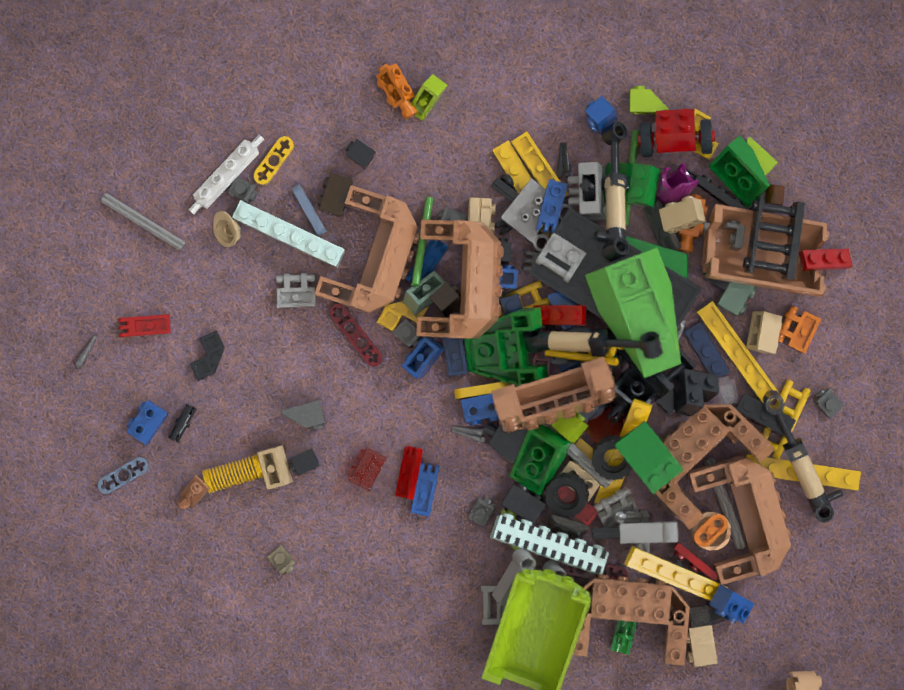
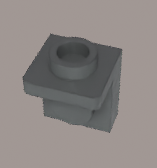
(243, 190)
(451, 215)
(737, 235)
(407, 334)
(828, 402)
(481, 511)

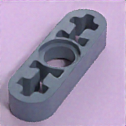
(309, 210)
(138, 472)

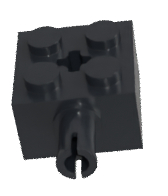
(627, 388)

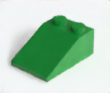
(740, 171)
(642, 183)
(648, 457)
(539, 458)

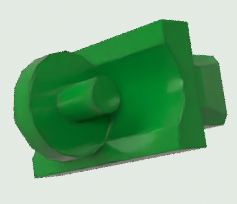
(623, 636)

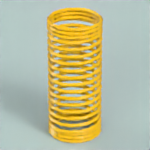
(207, 474)

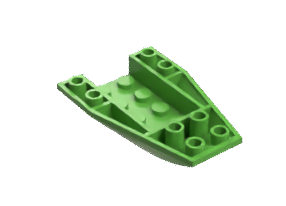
(638, 299)

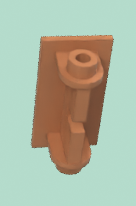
(192, 493)

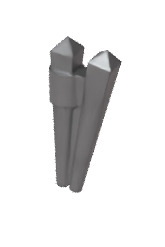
(83, 356)
(472, 433)

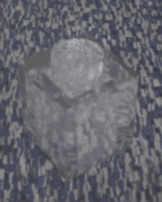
(727, 391)

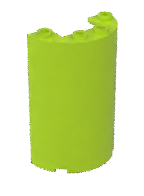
(538, 630)

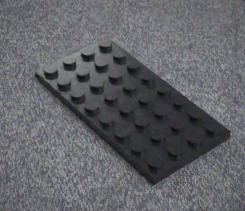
(580, 233)

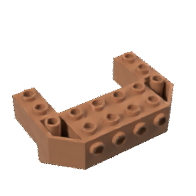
(386, 259)
(479, 279)
(589, 381)
(695, 440)
(758, 511)
(638, 603)

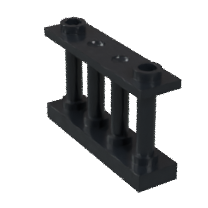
(793, 232)
(658, 382)

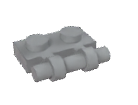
(296, 297)
(624, 504)

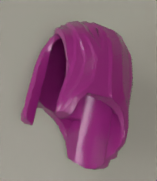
(674, 185)

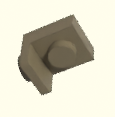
(282, 560)

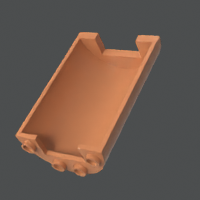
(727, 264)

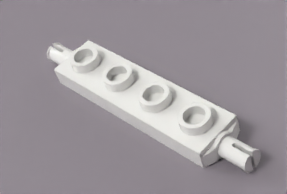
(226, 174)

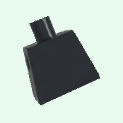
(505, 443)

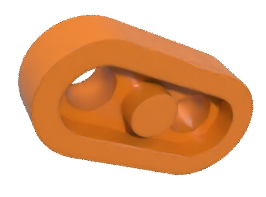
(710, 530)

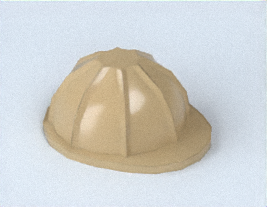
(226, 229)

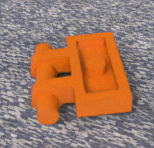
(804, 330)

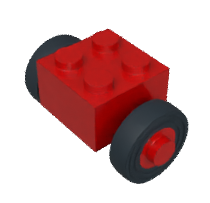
(676, 133)

